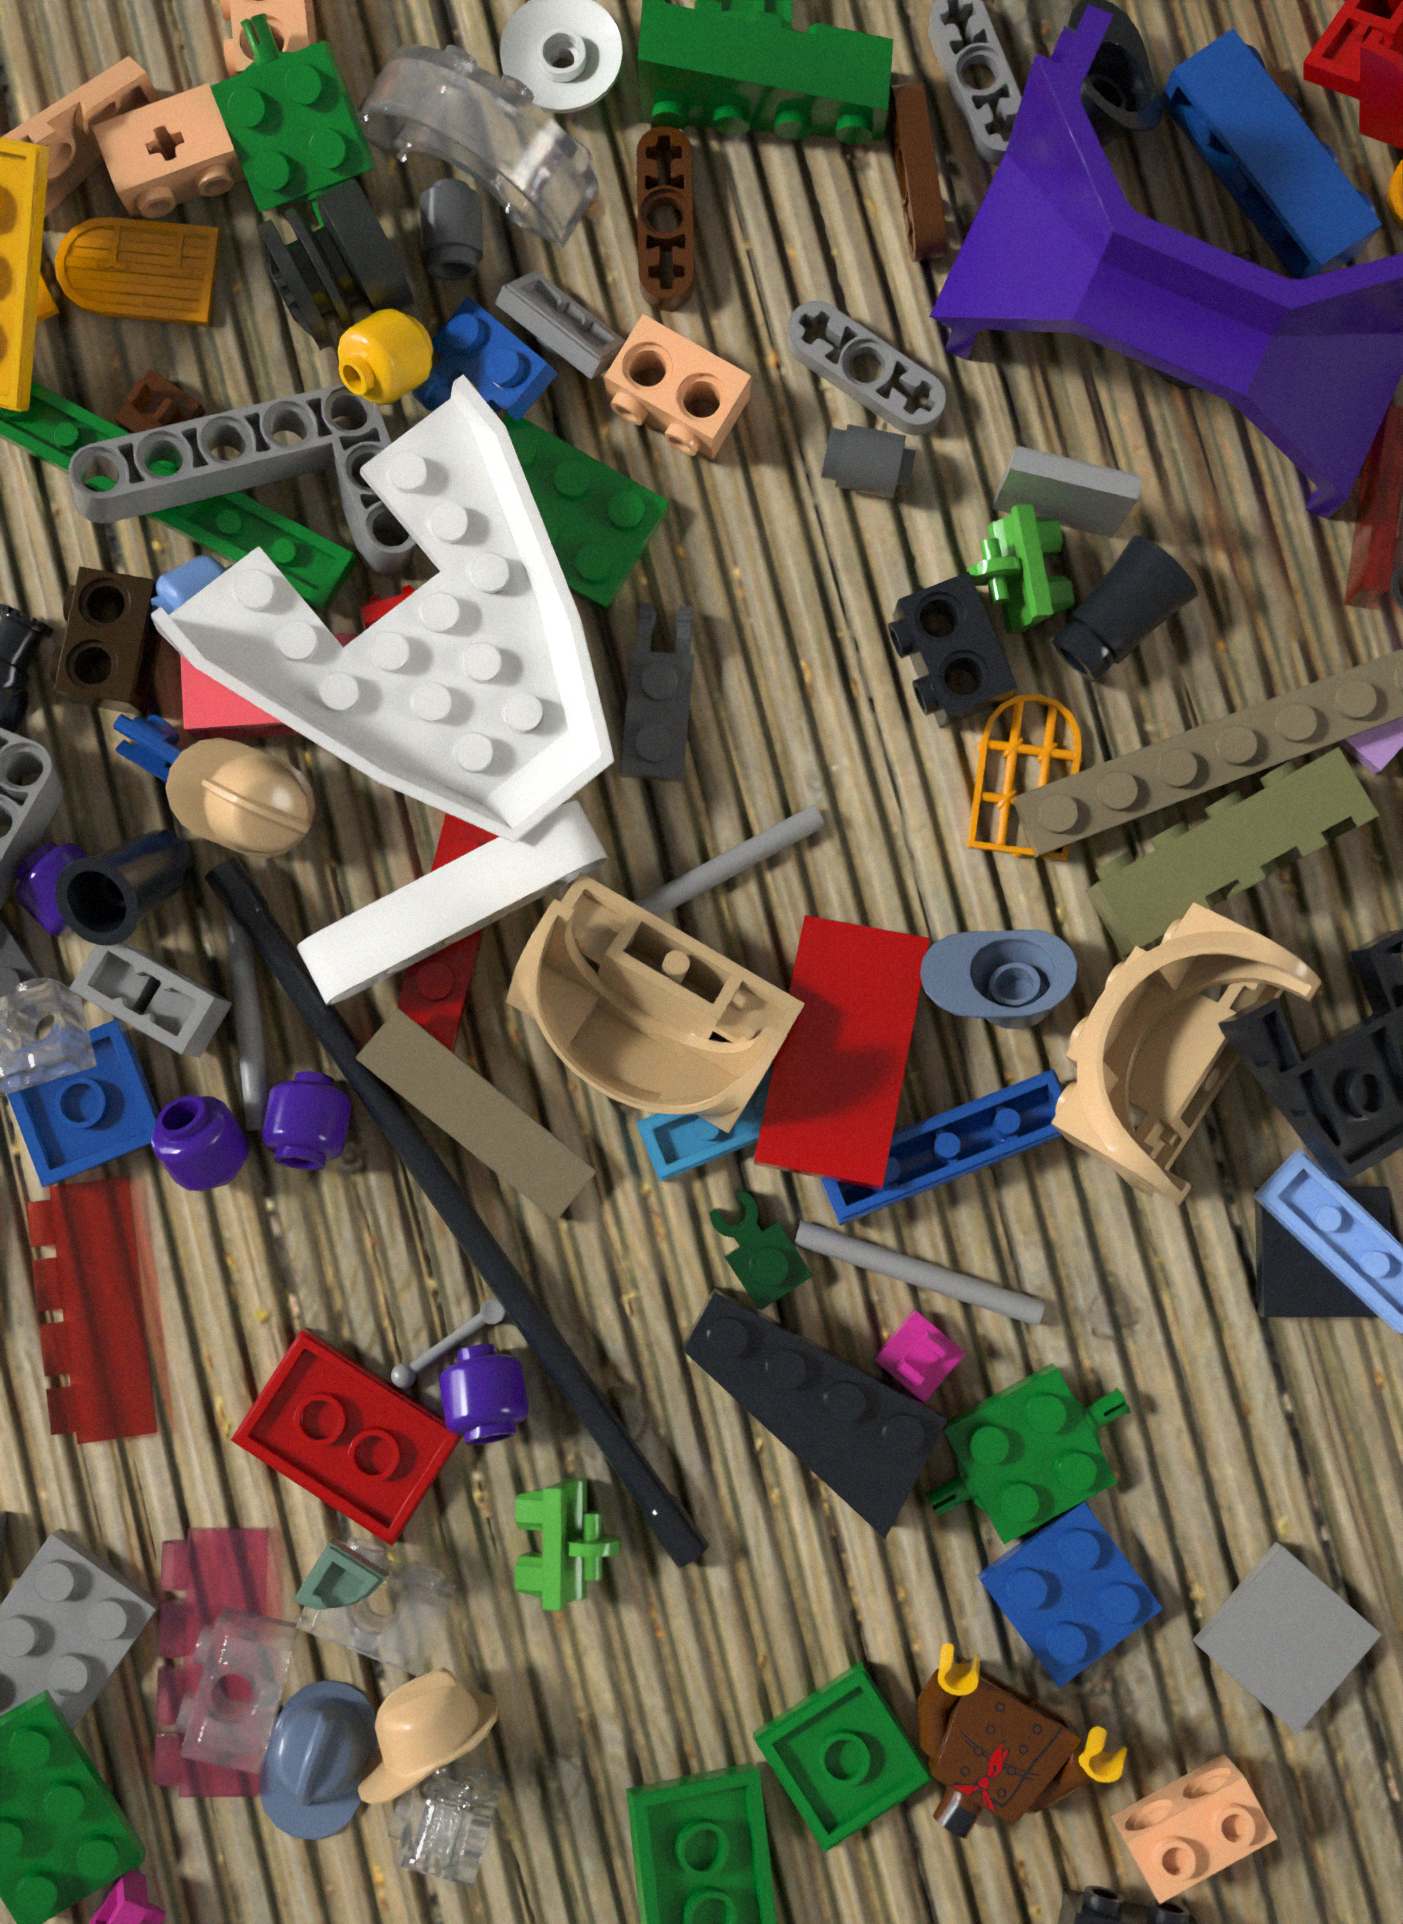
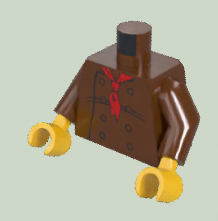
(1001, 1747)

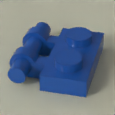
(490, 357)

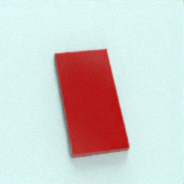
(845, 1054)

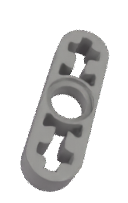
(981, 49)
(861, 341)

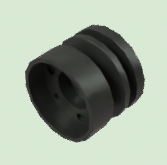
(335, 263)

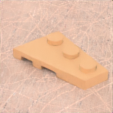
(69, 122)

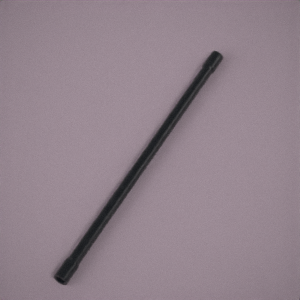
(661, 1509)

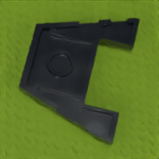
(1348, 1089)

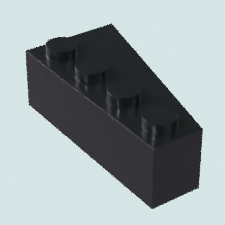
(826, 1410)

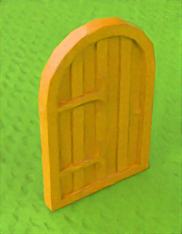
(140, 269)

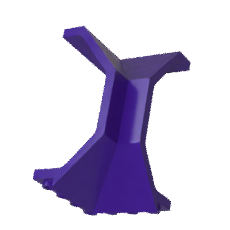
(1071, 256)

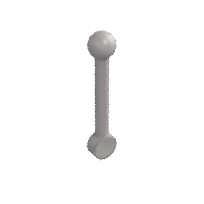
(404, 1374)

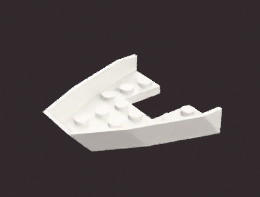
(468, 685)

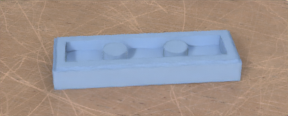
(1338, 1234)

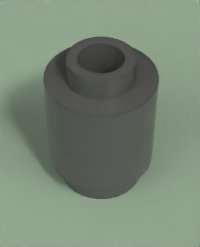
(451, 229)
(868, 460)

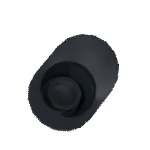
(1119, 83)

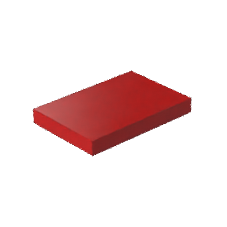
(347, 1436)

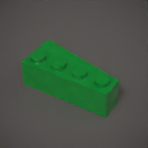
(760, 74)

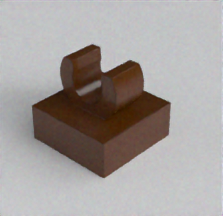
(156, 404)

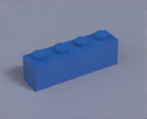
(1269, 158)

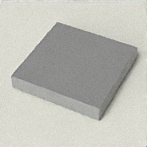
(1068, 490)
(1286, 1637)

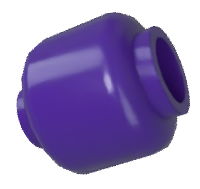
(38, 883)
(306, 1121)
(199, 1142)
(483, 1395)

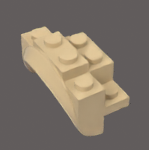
(650, 1009)
(1159, 1045)

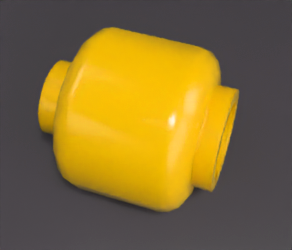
(385, 356)

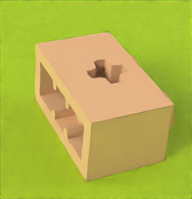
(144, 140)

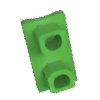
(1016, 569)
(570, 1543)

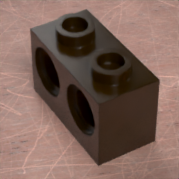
(128, 641)

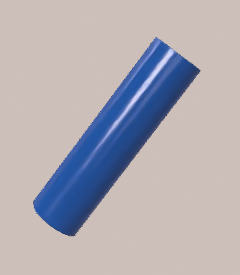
(956, 1145)

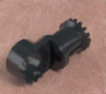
(18, 646)

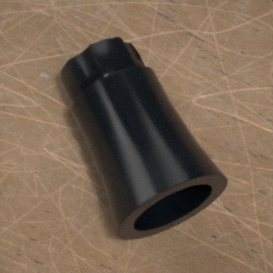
(1124, 608)
(115, 890)

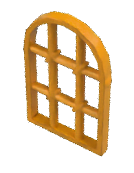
(1011, 750)

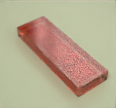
(1377, 513)

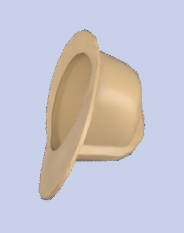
(240, 797)
(421, 1730)

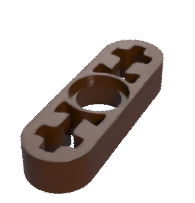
(917, 172)
(677, 195)

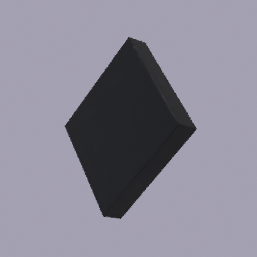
(1294, 1280)

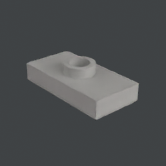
(560, 323)

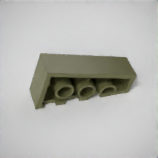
(1231, 850)

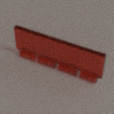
(102, 1307)

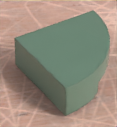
(339, 1578)

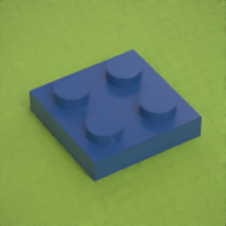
(88, 1114)
(1069, 1592)

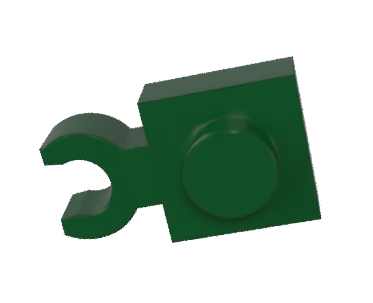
(764, 1259)

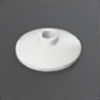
(556, 30)

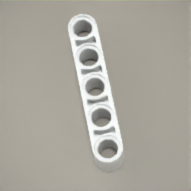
(450, 904)

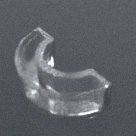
(485, 128)

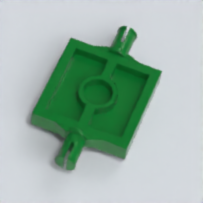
(292, 121)
(1028, 1453)

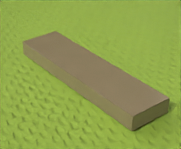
(476, 1113)

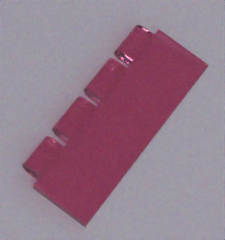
(217, 1571)

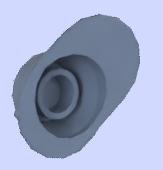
(1000, 975)
(318, 1759)

